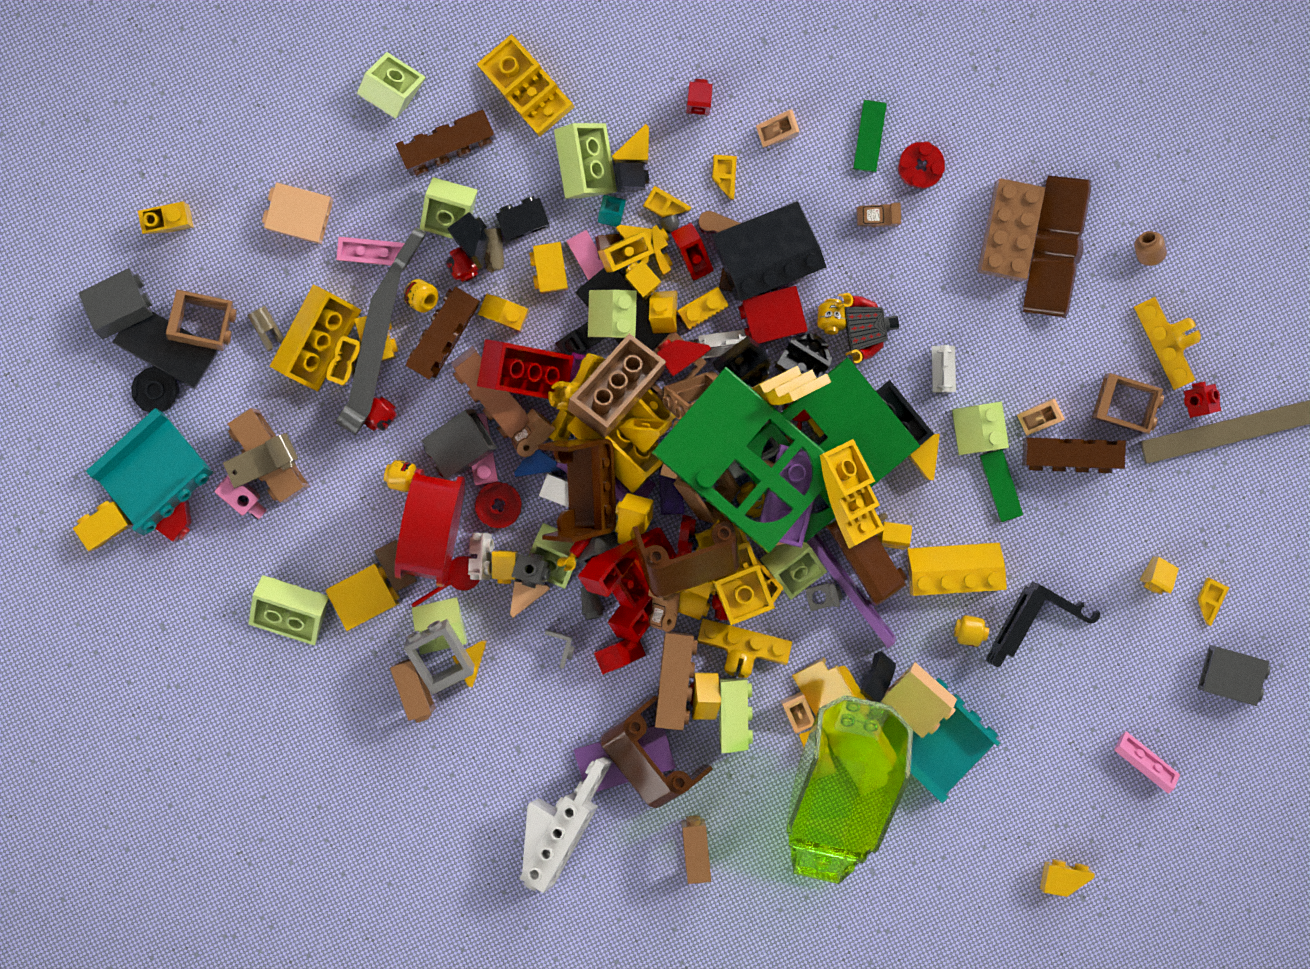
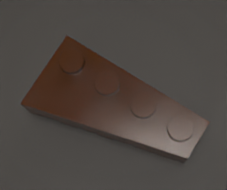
(443, 333)
(1073, 453)

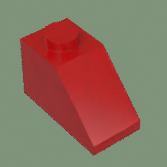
(699, 97)
(692, 251)
(681, 354)
(177, 524)
(618, 655)

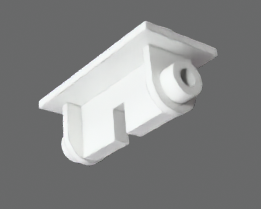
(721, 342)
(943, 369)
(482, 545)

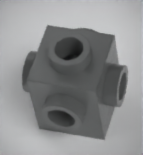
(524, 567)

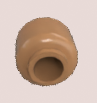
(1150, 248)

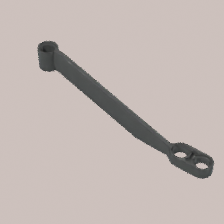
(375, 338)

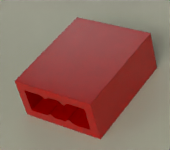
(773, 315)

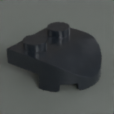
(807, 353)
(745, 360)

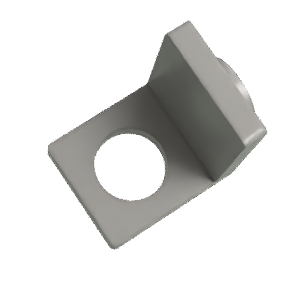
(832, 593)
(568, 651)

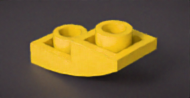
(659, 243)

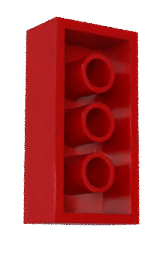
(522, 369)

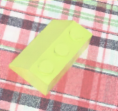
(585, 160)
(288, 610)
(735, 715)

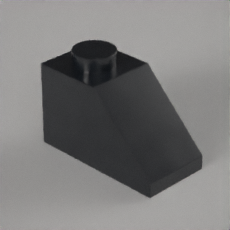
(631, 177)
(471, 237)

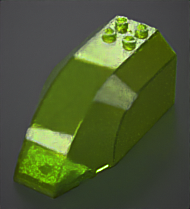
(847, 786)

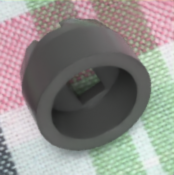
(670, 223)

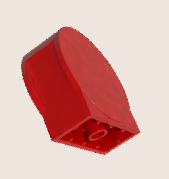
(429, 527)

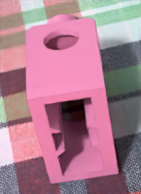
(231, 496)

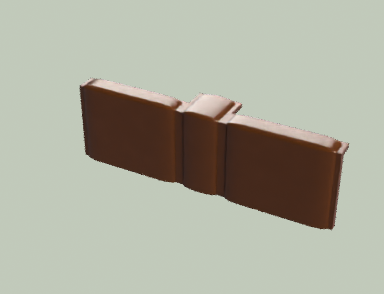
(1057, 246)

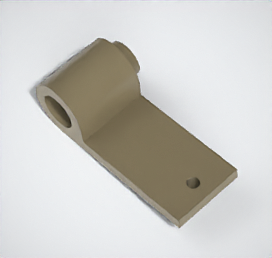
(259, 461)

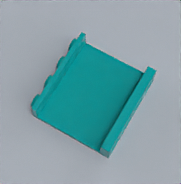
(150, 471)
(951, 751)

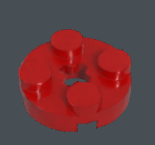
(925, 152)
(486, 499)
(687, 530)

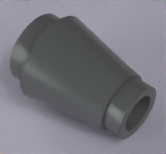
(591, 605)

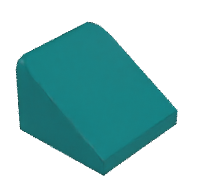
(611, 211)

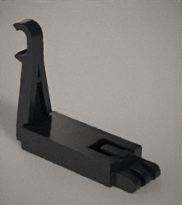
(1022, 617)

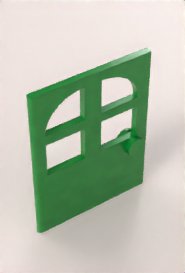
(846, 411)
(717, 434)

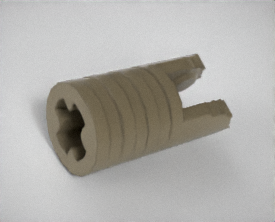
(494, 254)
(262, 322)

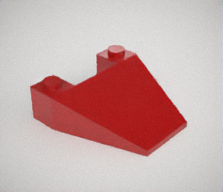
(621, 574)

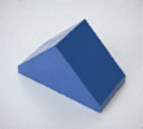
(536, 464)

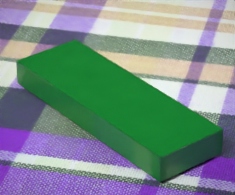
(869, 136)
(1001, 485)

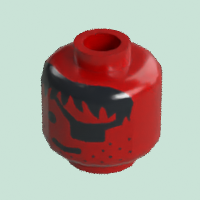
(461, 266)
(381, 414)

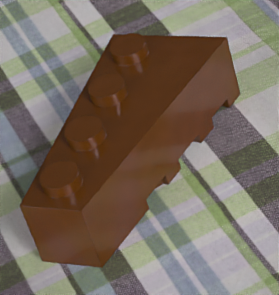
(446, 143)

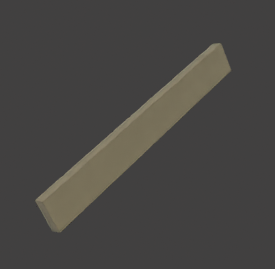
(1226, 432)

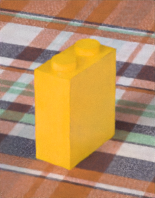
(362, 596)

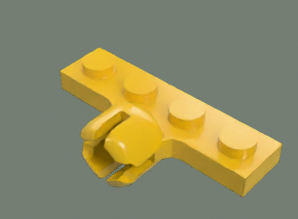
(1169, 341)
(564, 392)
(743, 646)

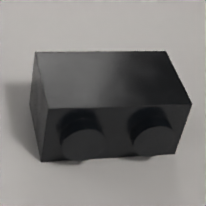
(522, 219)

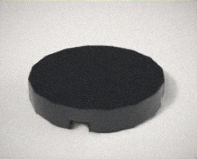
(154, 390)

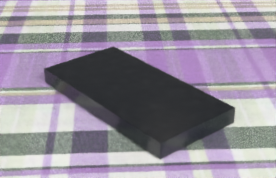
(616, 281)
(179, 360)

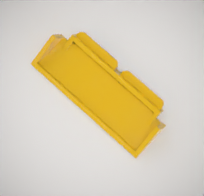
(824, 684)

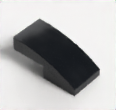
(577, 341)
(878, 680)

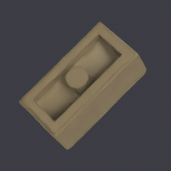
(386, 557)

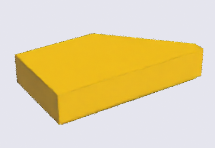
(725, 173)
(664, 204)
(1211, 598)

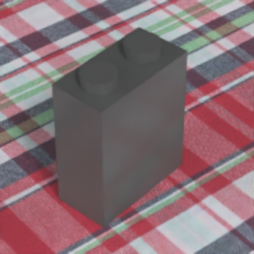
(116, 303)
(459, 444)
(1234, 675)

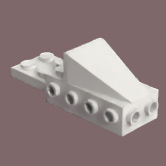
(556, 830)

